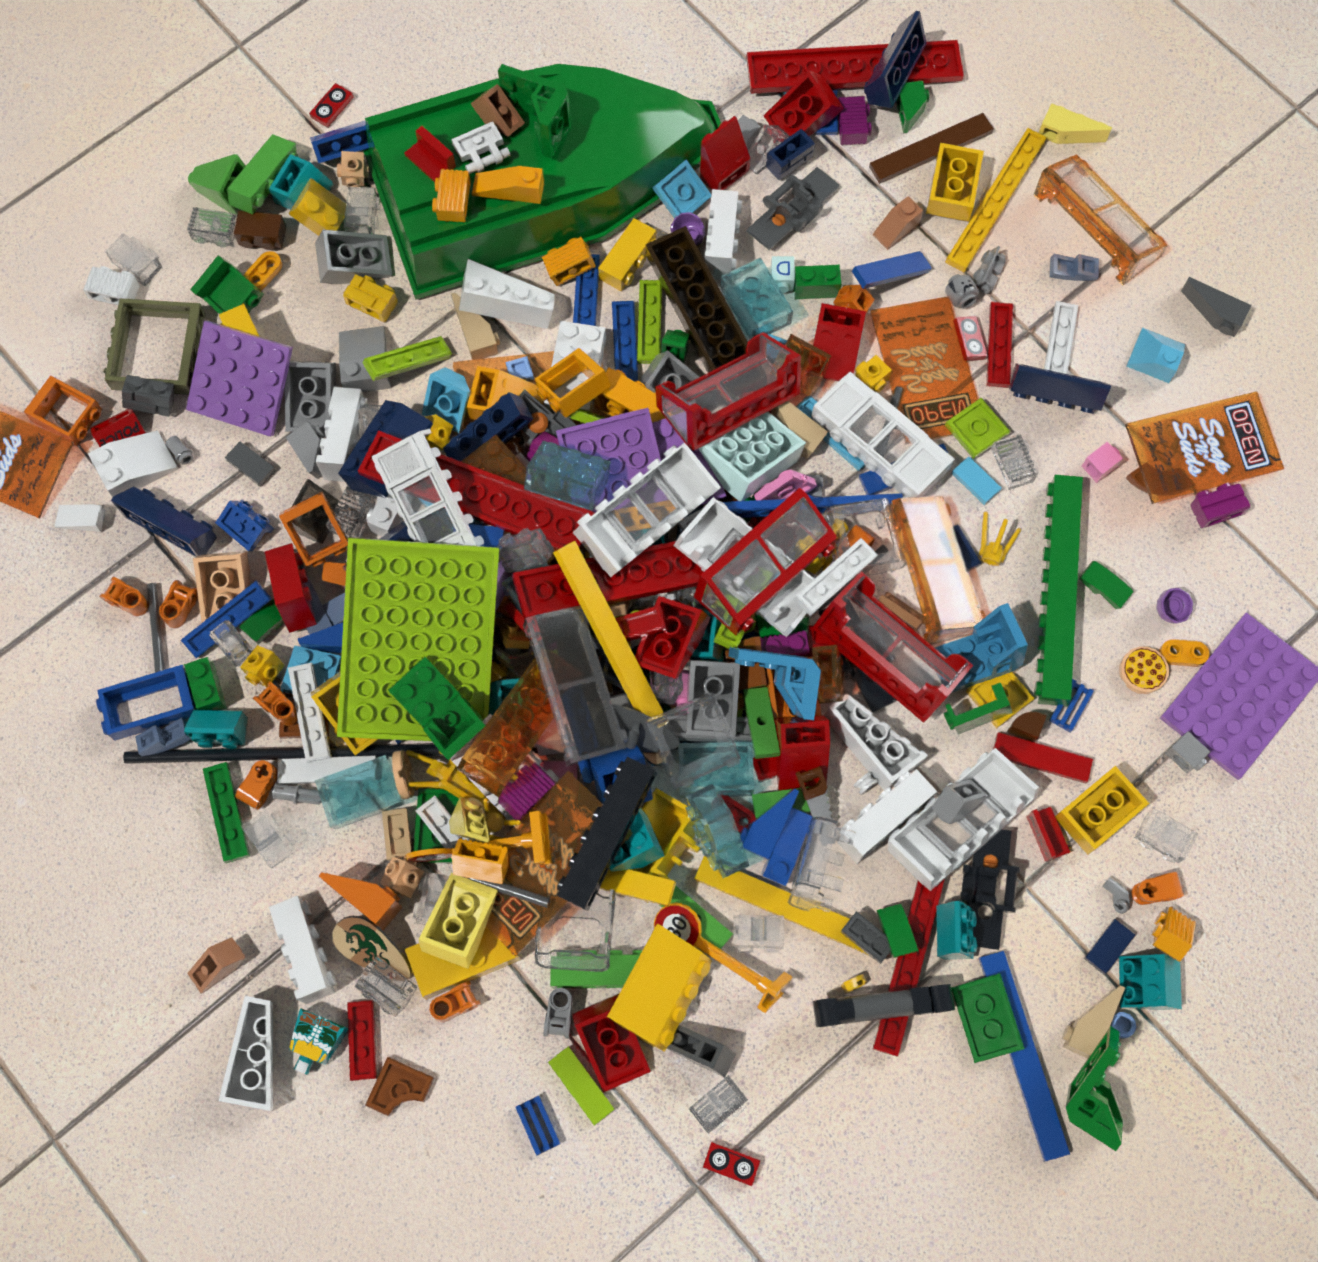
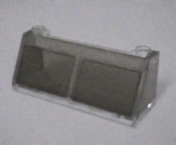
(575, 685)

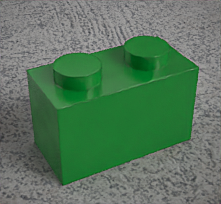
(817, 281)
(205, 685)

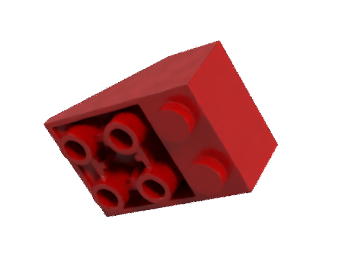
(724, 156)
(839, 335)
(802, 747)

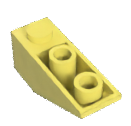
(1070, 127)
(469, 820)

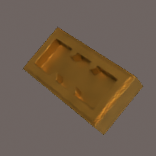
(510, 633)

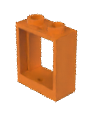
(48, 396)
(303, 507)

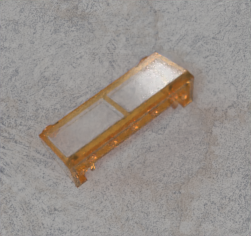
(1101, 215)
(936, 568)

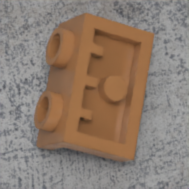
(902, 610)

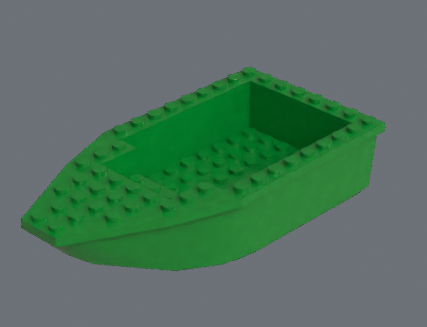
(594, 185)

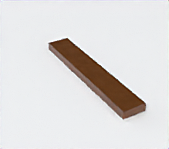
(927, 148)

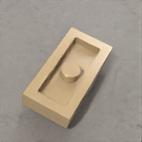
(396, 833)

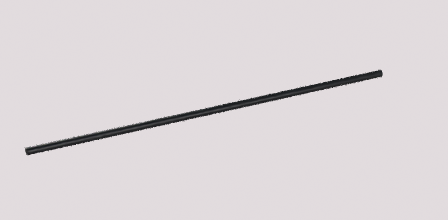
(253, 754)

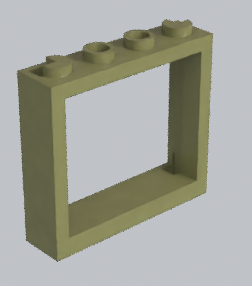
(153, 308)

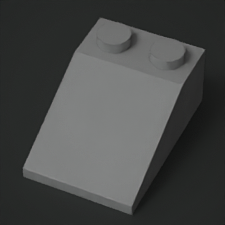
(351, 253)
(353, 348)
(667, 368)
(308, 393)
(714, 677)

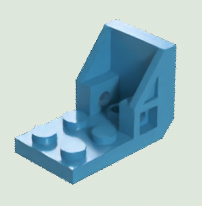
(993, 647)
(797, 690)

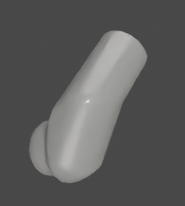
(1120, 895)

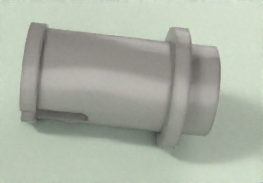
(182, 454)

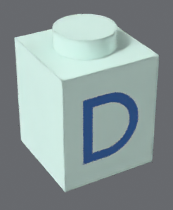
(783, 272)

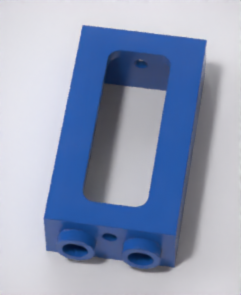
(139, 687)

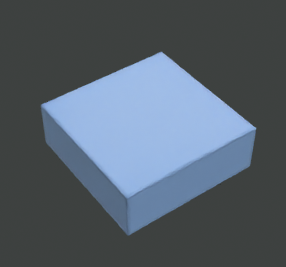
(520, 368)

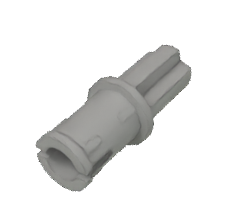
(296, 794)

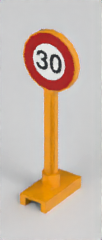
(537, 838)
(686, 924)

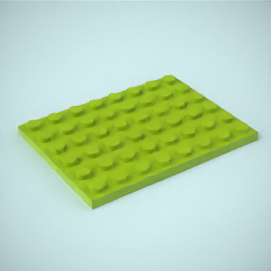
(409, 605)

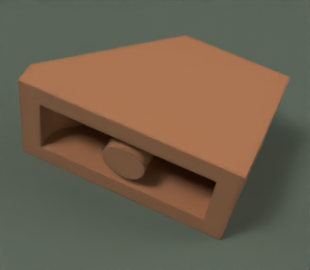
(496, 107)
(898, 222)
(216, 964)

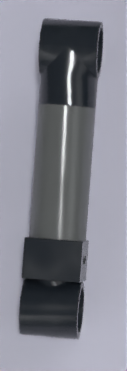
(883, 1005)

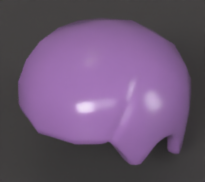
(693, 224)
(1174, 605)

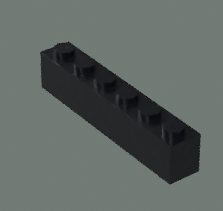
(606, 834)

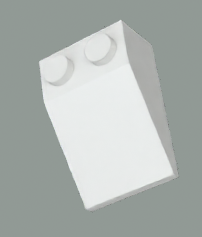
(132, 462)

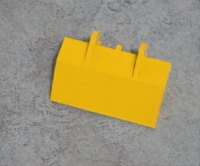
(672, 830)

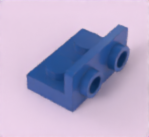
(243, 524)

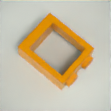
(562, 372)

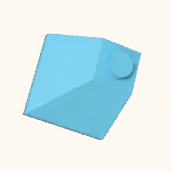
(1156, 355)
(447, 397)

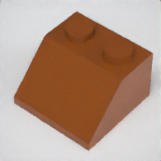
(749, 676)

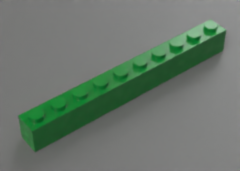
(1060, 591)

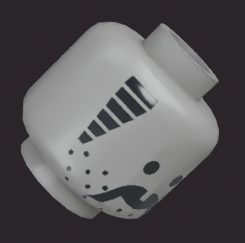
(962, 291)

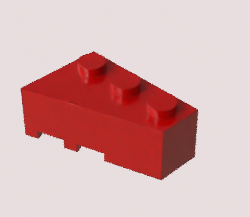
(290, 588)

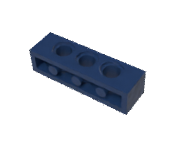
(502, 419)

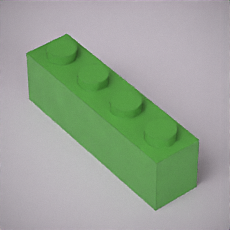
(253, 182)
(614, 977)

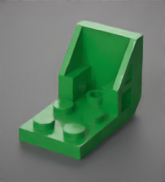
(539, 97)
(437, 707)
(1097, 1110)

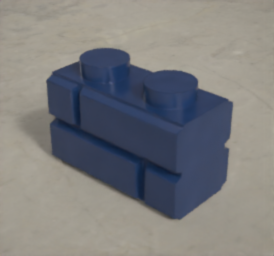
(790, 154)

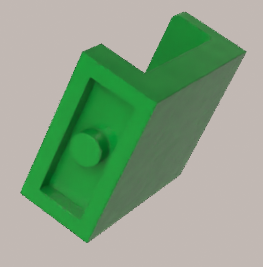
(226, 287)
(981, 714)

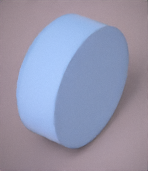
(1124, 1024)

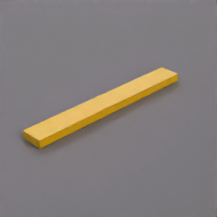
(995, 200)
(607, 630)
(636, 885)
(776, 902)

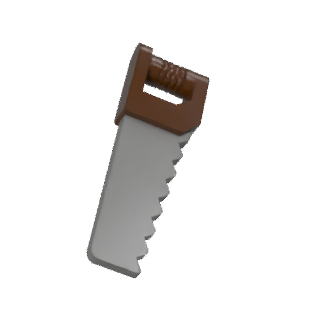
(815, 795)

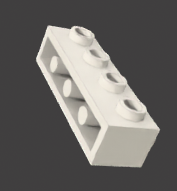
(383, 516)

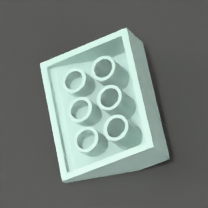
(752, 455)

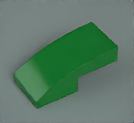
(1106, 583)
(262, 622)
(897, 930)

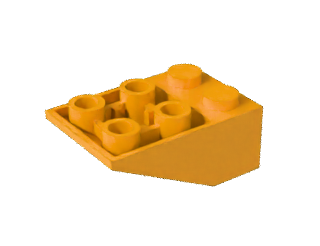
(492, 384)

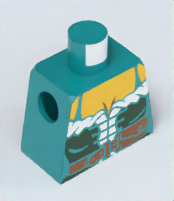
(315, 1040)

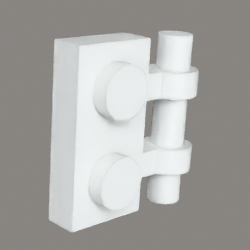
(477, 142)

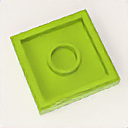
(977, 428)

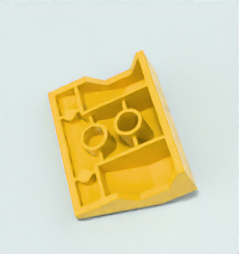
(660, 988)

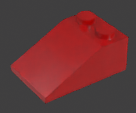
(805, 106)
(671, 649)
(610, 1048)

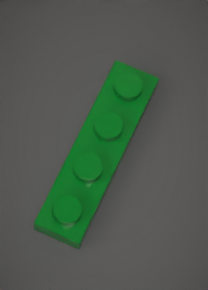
(226, 812)

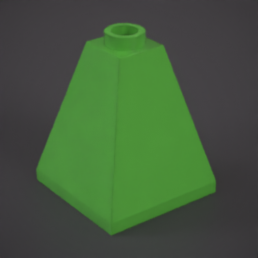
(215, 177)

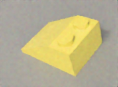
(458, 921)

